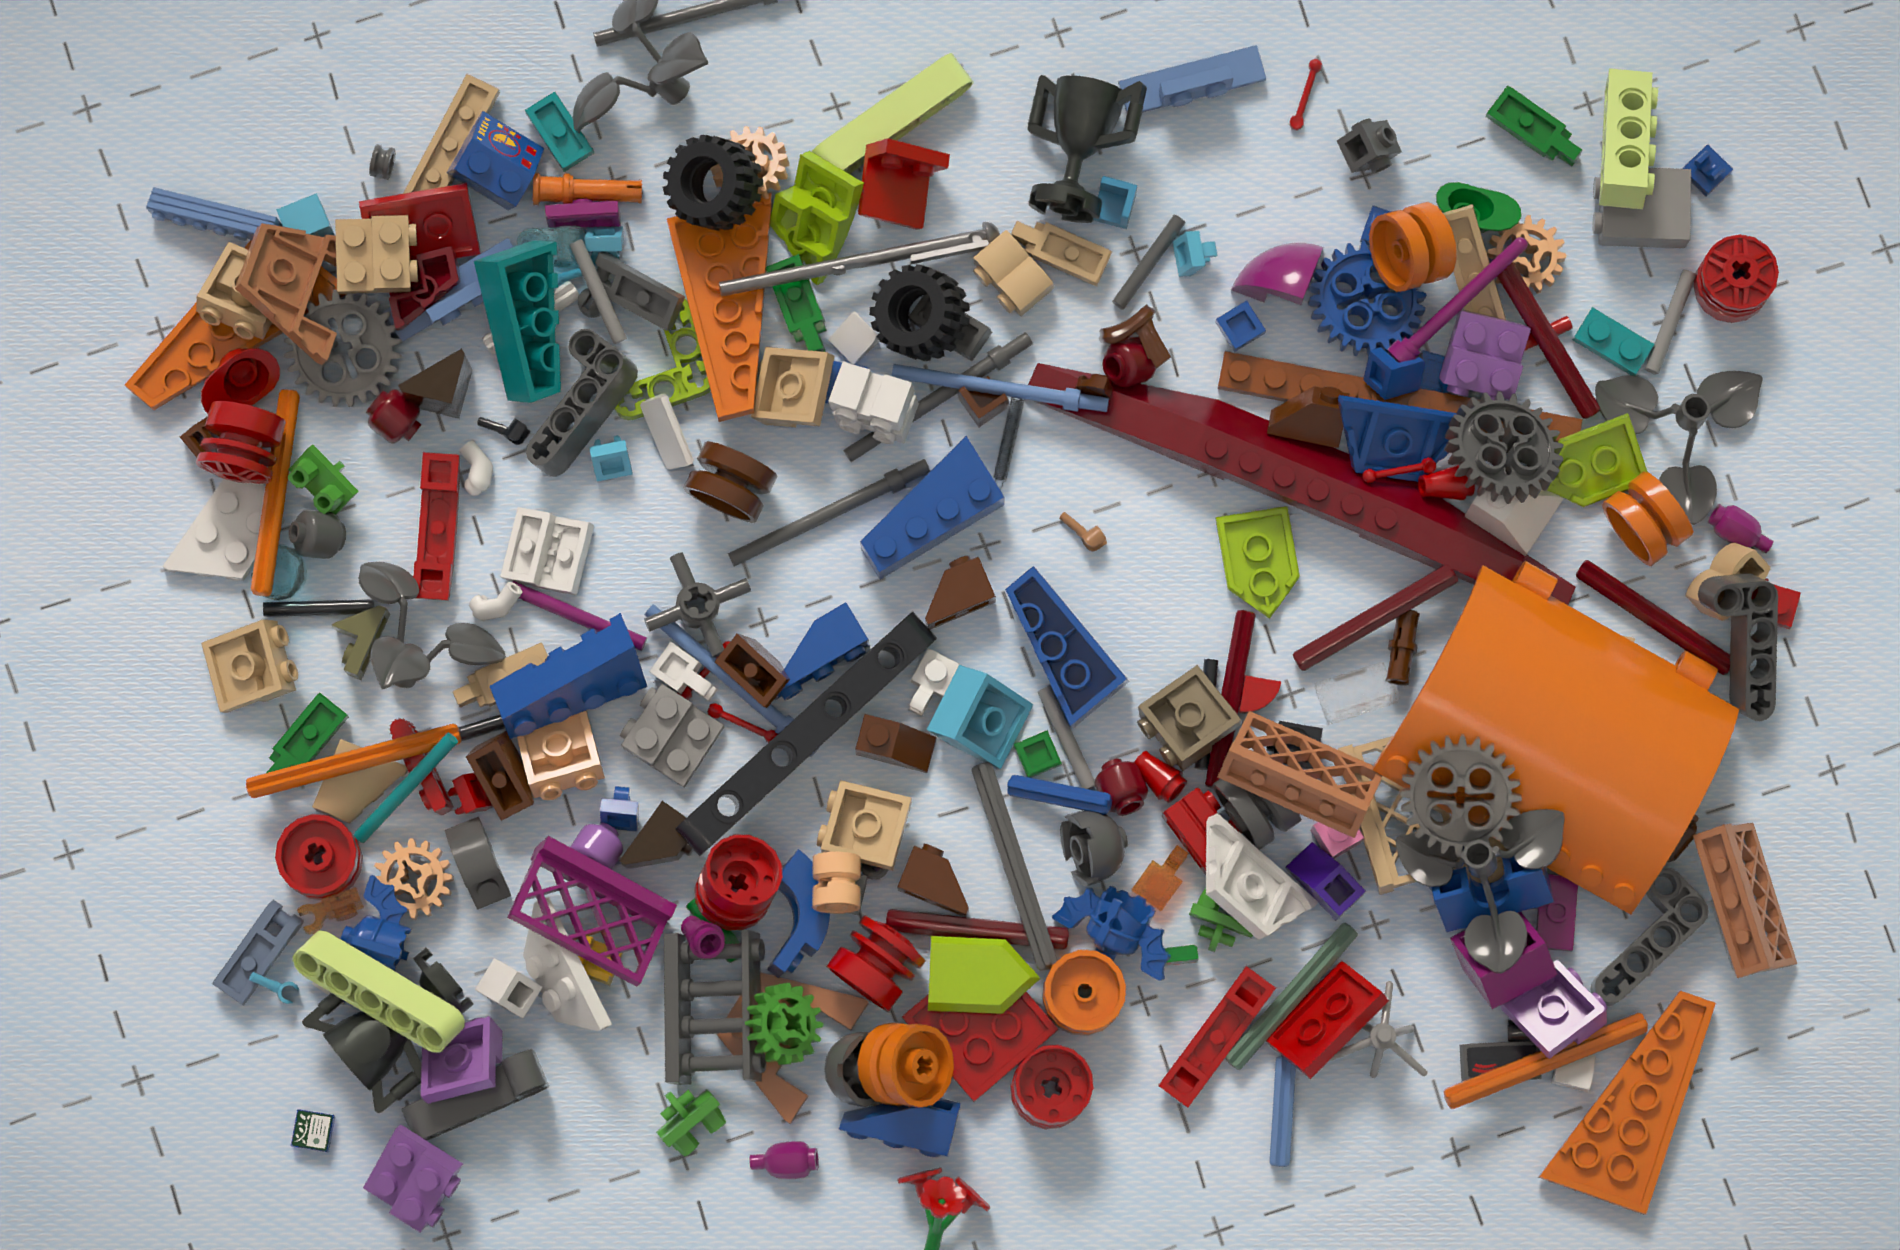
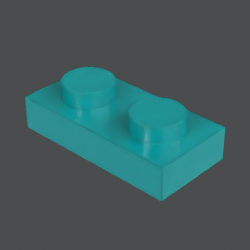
(558, 131)
(1613, 342)

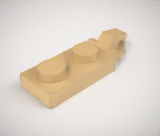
(1063, 250)
(480, 681)

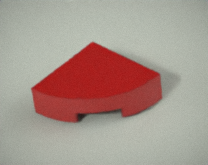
(1257, 693)

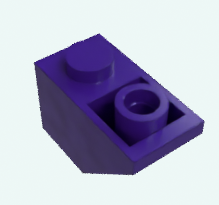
(1325, 880)

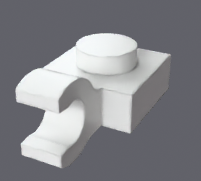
(680, 670)
(932, 677)

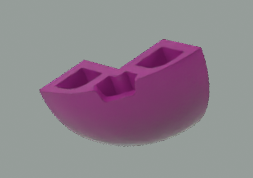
(1280, 272)

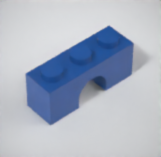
(1515, 891)

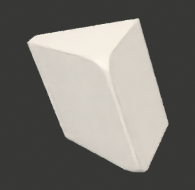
(854, 338)
(1576, 1074)

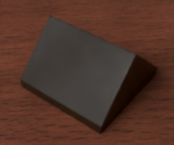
(440, 386)

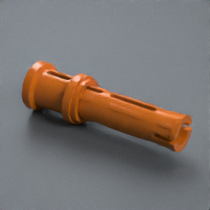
(568, 189)

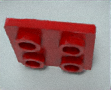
(898, 181)

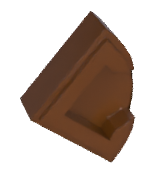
(1097, 385)

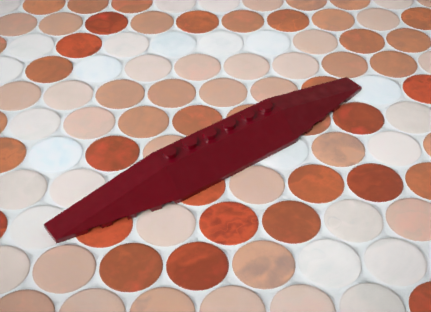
(1299, 473)

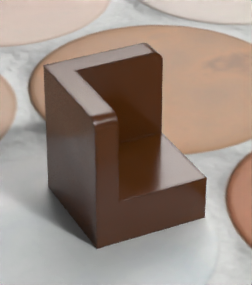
(982, 406)

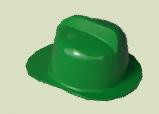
(1492, 208)

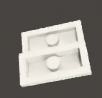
(547, 551)

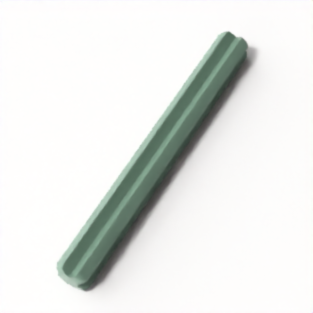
(1291, 996)

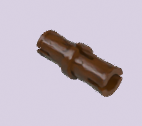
(1402, 648)

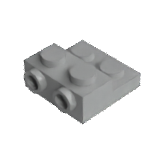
(670, 734)

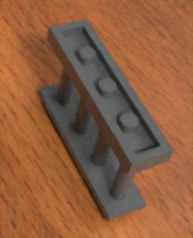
(681, 1026)

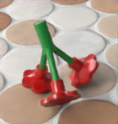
(942, 1199)

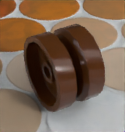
(730, 482)

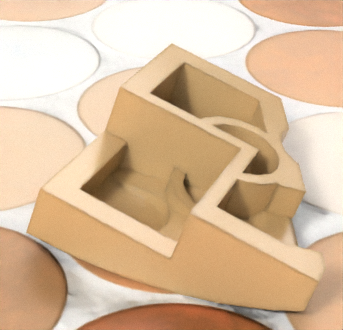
(350, 793)

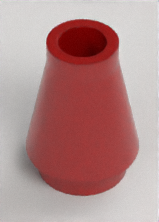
(1445, 485)
(1162, 779)

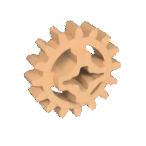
(757, 144)
(1541, 249)
(429, 872)

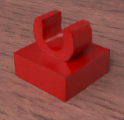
(470, 794)

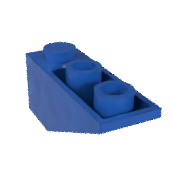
(828, 642)
(921, 1128)

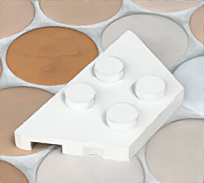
(223, 534)
(1249, 882)
(563, 979)

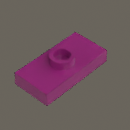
(583, 214)
(1558, 918)

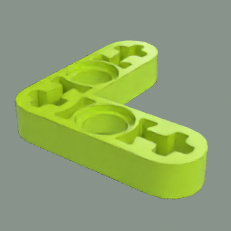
(677, 376)

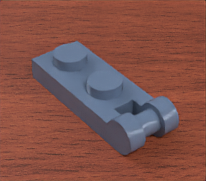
(257, 952)

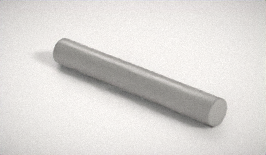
(598, 291)
(1670, 321)
(1066, 738)

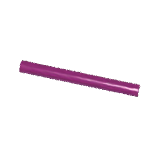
(572, 613)

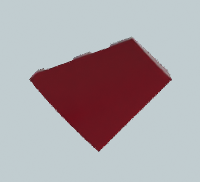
(436, 277)

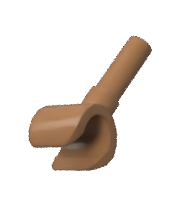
(1092, 539)

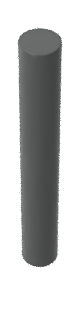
(1148, 262)

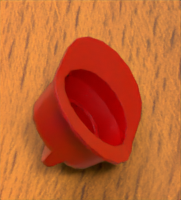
(241, 378)

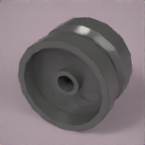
(1252, 812)

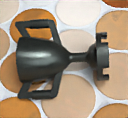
(1083, 124)
(372, 1047)

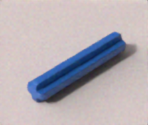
(1059, 794)

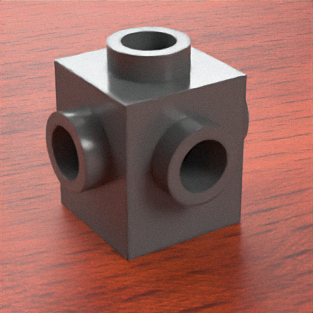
(1369, 146)

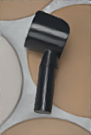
(515, 432)

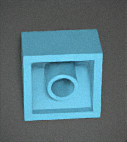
(980, 716)

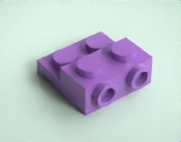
(1484, 355)
(1557, 1011)
(465, 1064)
(414, 1178)

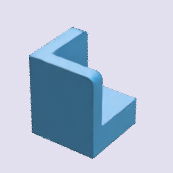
(1117, 202)

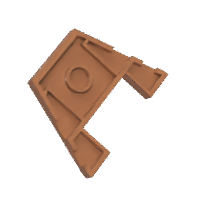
(281, 278)
(838, 1006)

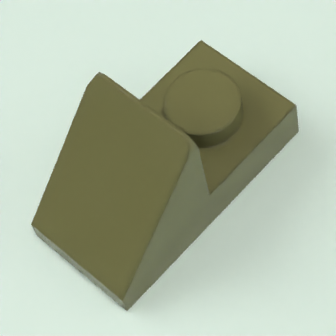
(365, 628)

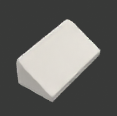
(666, 432)

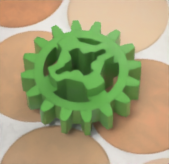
(784, 1024)

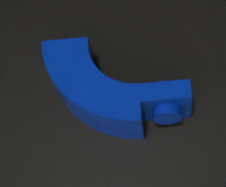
(808, 925)

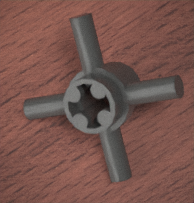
(691, 617)

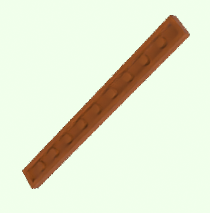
(1285, 381)

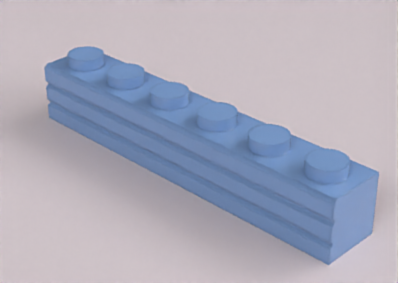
(206, 214)

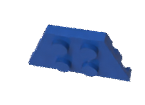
(1392, 435)

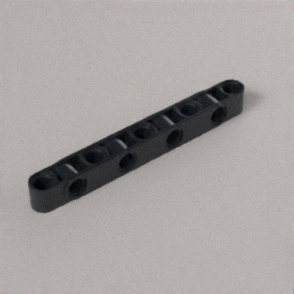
(806, 733)

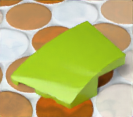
(816, 211)

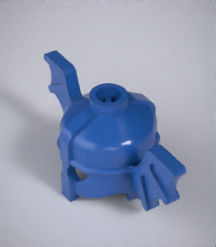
(1118, 926)
(383, 936)

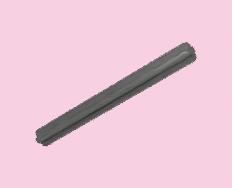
(1014, 866)

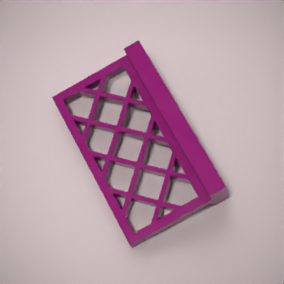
(596, 882)

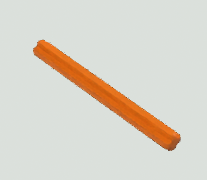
(275, 498)
(348, 762)
(1539, 1063)

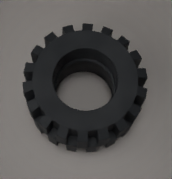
(687, 178)
(896, 300)

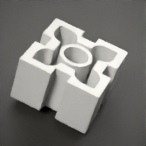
(873, 403)

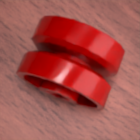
(309, 837)

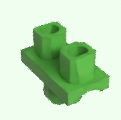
(322, 480)
(1207, 910)
(702, 1109)

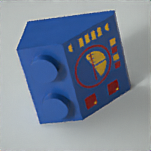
(496, 161)

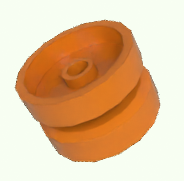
(1412, 246)
(1647, 518)
(1080, 1014)
(905, 1064)

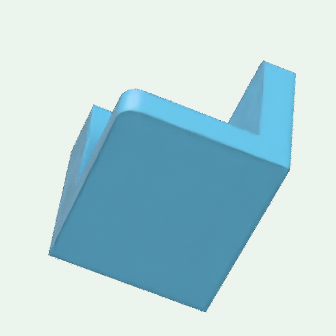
(307, 216)

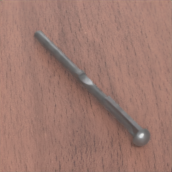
(916, 252)

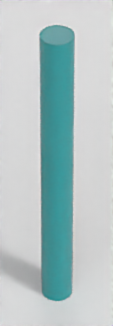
(406, 787)

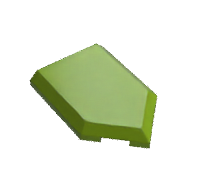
(1598, 462)
(1259, 556)
(976, 975)

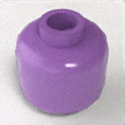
(599, 843)

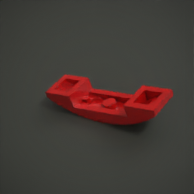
(437, 525)
(1217, 1036)

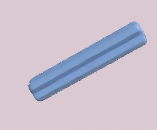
(1282, 1113)

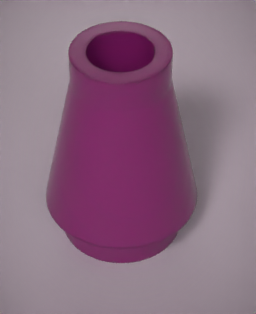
(704, 938)

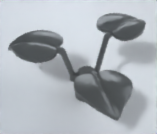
(665, 78)
(1726, 395)
(406, 663)
(1534, 840)

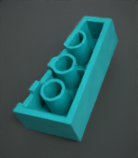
(523, 318)

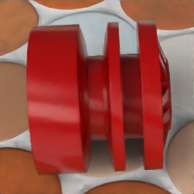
(1730, 298)
(242, 435)
(739, 864)
(876, 963)
(1072, 1082)

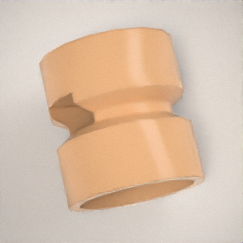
(836, 882)

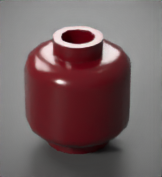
(1127, 363)
(393, 416)
(1124, 784)

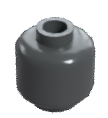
(317, 534)

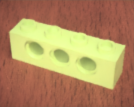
(1627, 139)

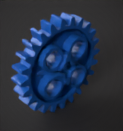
(1379, 327)

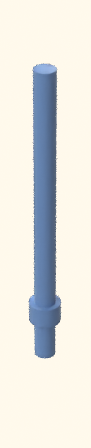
(1070, 399)
(702, 655)

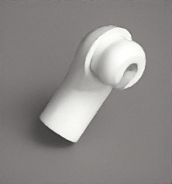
(480, 470)
(498, 607)

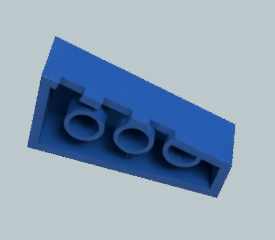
(936, 509)
(1070, 656)
(570, 680)

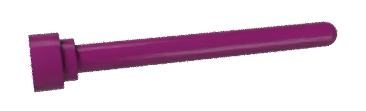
(1409, 348)

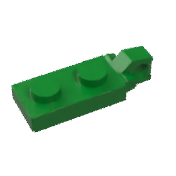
(1533, 126)
(800, 307)
(308, 734)

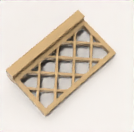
(1374, 829)

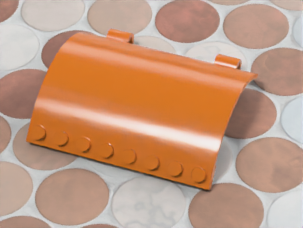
(1584, 721)

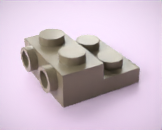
(1187, 718)

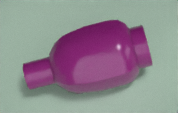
(1738, 527)
(787, 1160)

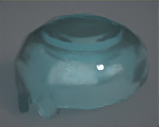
(289, 574)

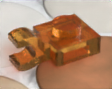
(1159, 882)
(338, 906)

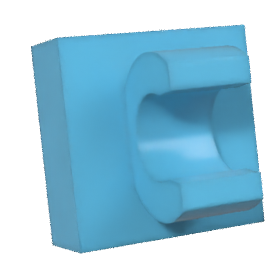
(604, 240)
(1191, 253)
(610, 459)

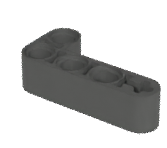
(543, 448)
(1754, 690)
(1645, 944)
(514, 1081)

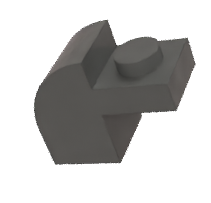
(477, 863)

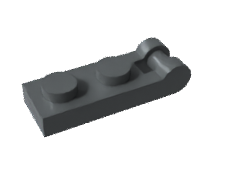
(639, 292)

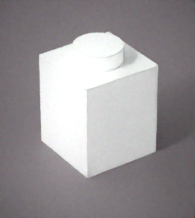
(508, 988)

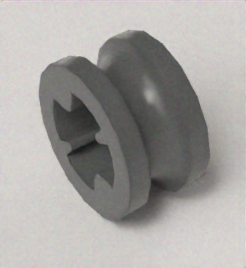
(382, 162)

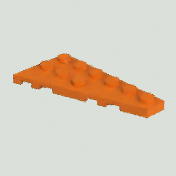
(730, 324)
(196, 348)
(1629, 1127)

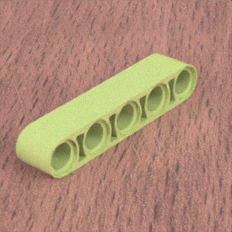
(896, 113)
(378, 991)

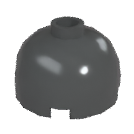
(1094, 844)
(842, 1071)

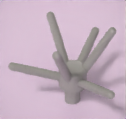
(1382, 1038)

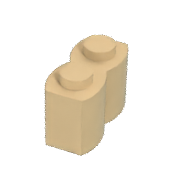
(1012, 273)
(1730, 560)

